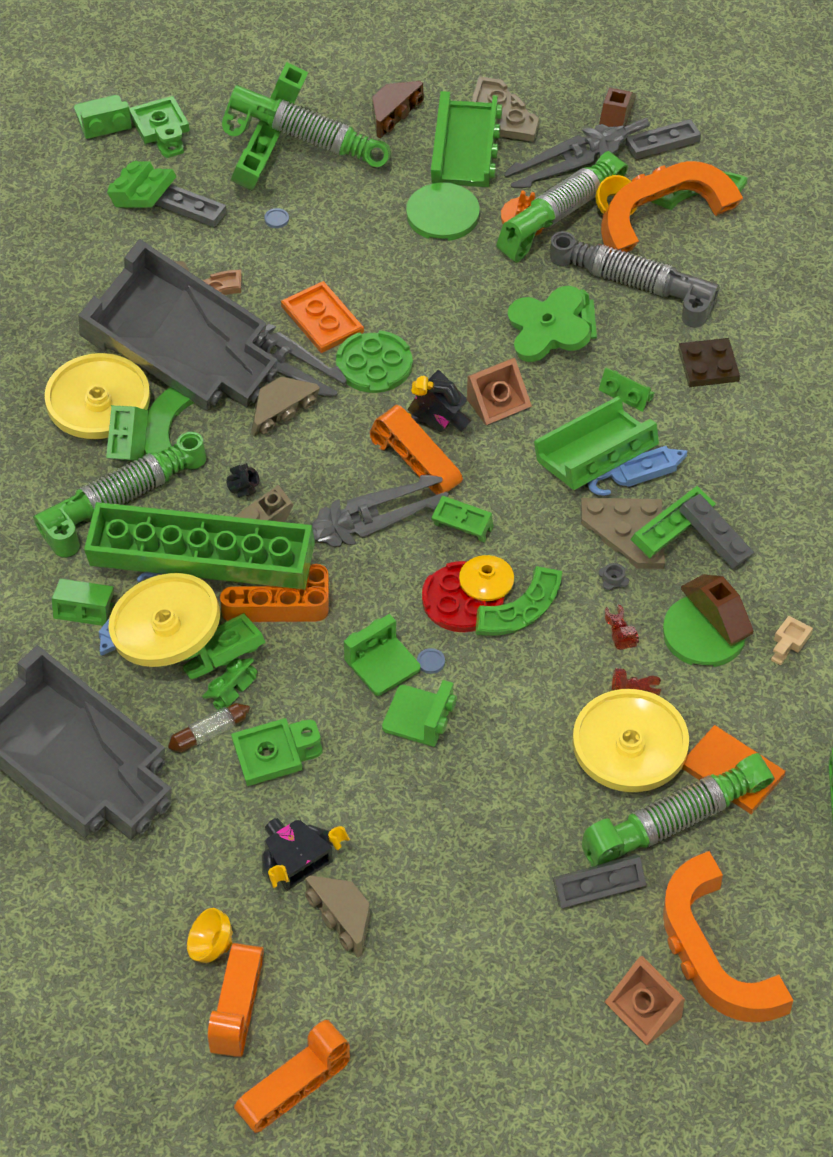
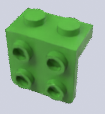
(103, 116)
(379, 656)
(419, 713)

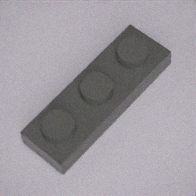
(663, 139)
(192, 205)
(716, 531)
(599, 881)

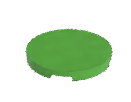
(442, 211)
(374, 361)
(694, 637)

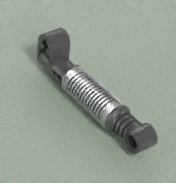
(662, 279)

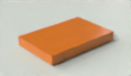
(322, 316)
(722, 752)

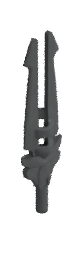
(599, 139)
(285, 346)
(336, 525)

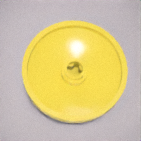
(87, 386)
(164, 619)
(630, 740)

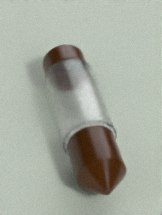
(208, 727)

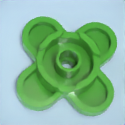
(549, 324)

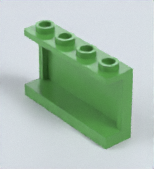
(465, 142)
(594, 443)

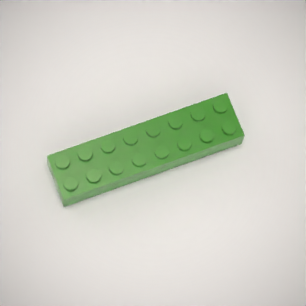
(200, 545)

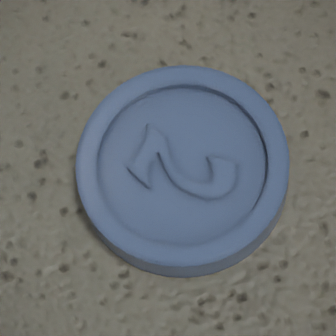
(276, 218)
(431, 660)

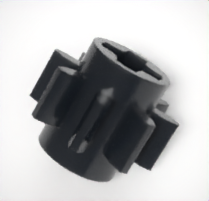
(242, 480)

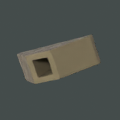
(281, 401)
(271, 506)
(342, 909)

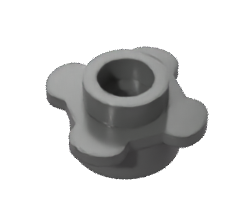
(616, 570)

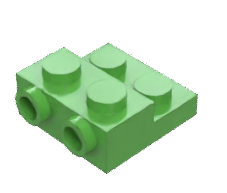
(140, 185)

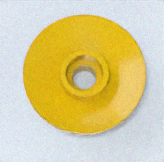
(486, 586)

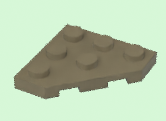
(515, 119)
(617, 522)

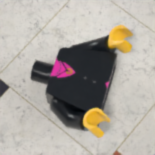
(438, 403)
(298, 851)

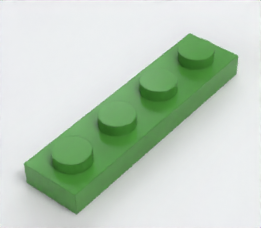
(666, 525)

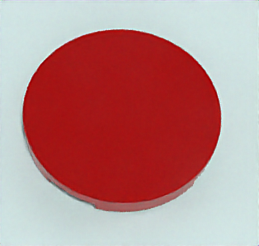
(448, 603)

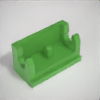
(127, 433)
(463, 517)
(82, 602)

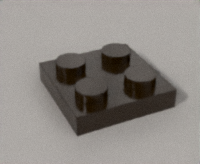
(709, 362)

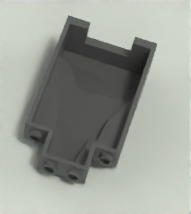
(180, 330)
(79, 750)

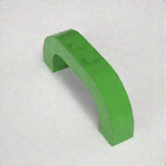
(264, 137)

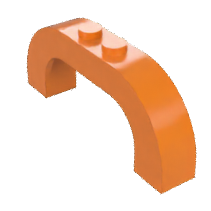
(690, 175)
(733, 998)

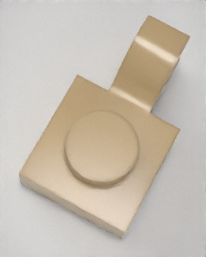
(790, 636)

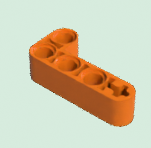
(415, 448)
(302, 606)
(231, 1021)
(296, 1079)

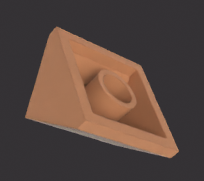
(497, 391)
(646, 1001)

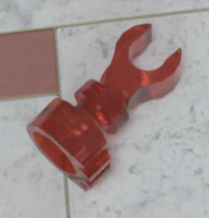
(623, 635)
(620, 681)

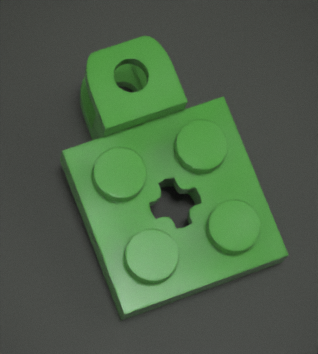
(166, 131)
(227, 643)
(286, 742)

